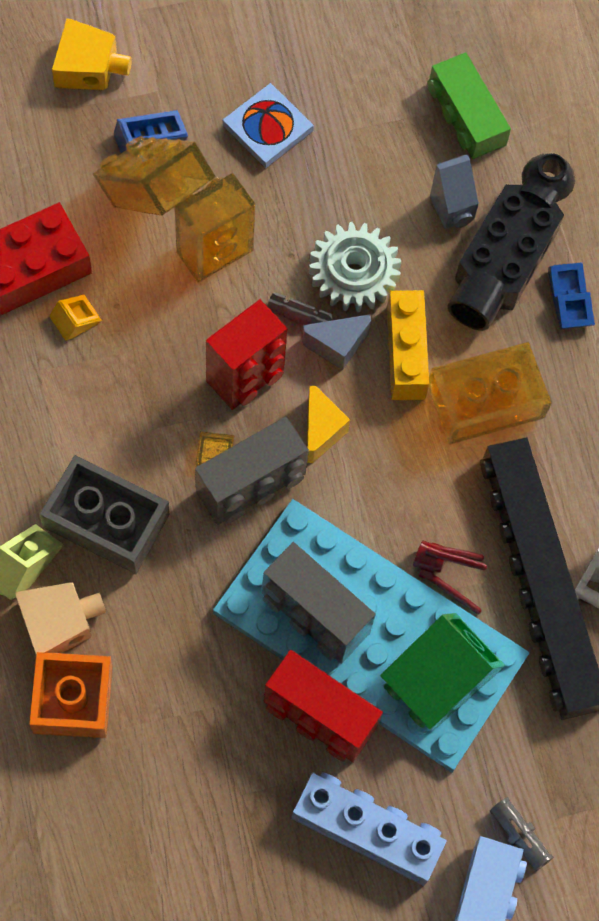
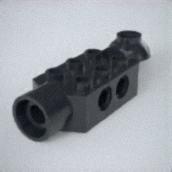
(511, 242)

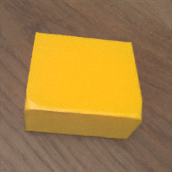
(74, 316)

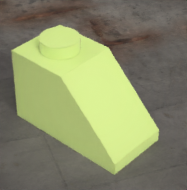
(25, 559)

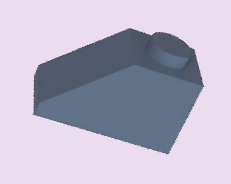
(454, 192)

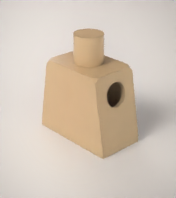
(57, 616)

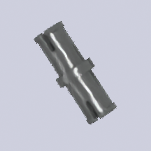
(505, 813)

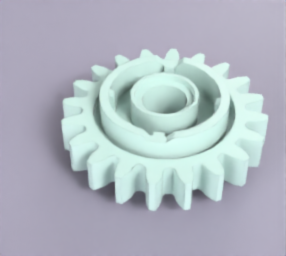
(349, 285)

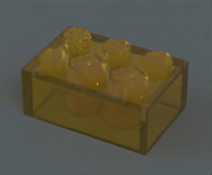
(215, 227)
(489, 393)

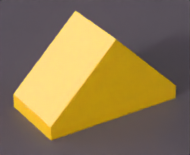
(324, 424)

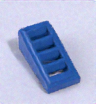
(130, 128)

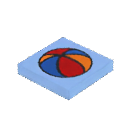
(268, 125)

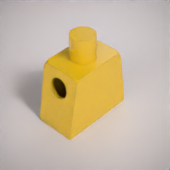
(87, 58)

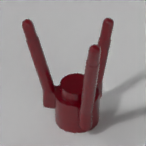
(432, 558)

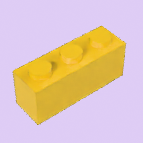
(407, 345)

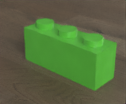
(468, 105)

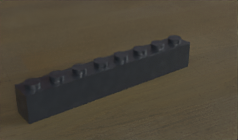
(544, 578)

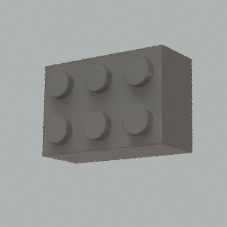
(252, 471)
(105, 514)
(316, 603)

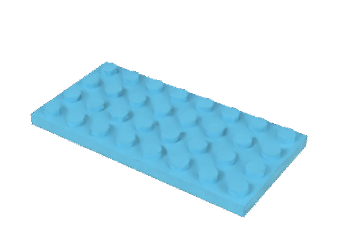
(402, 615)

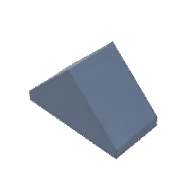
(337, 339)

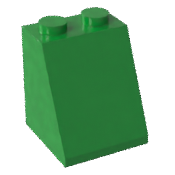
(441, 671)

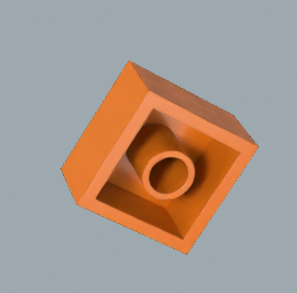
(71, 695)

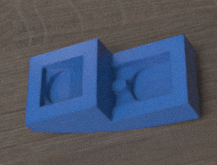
(570, 296)

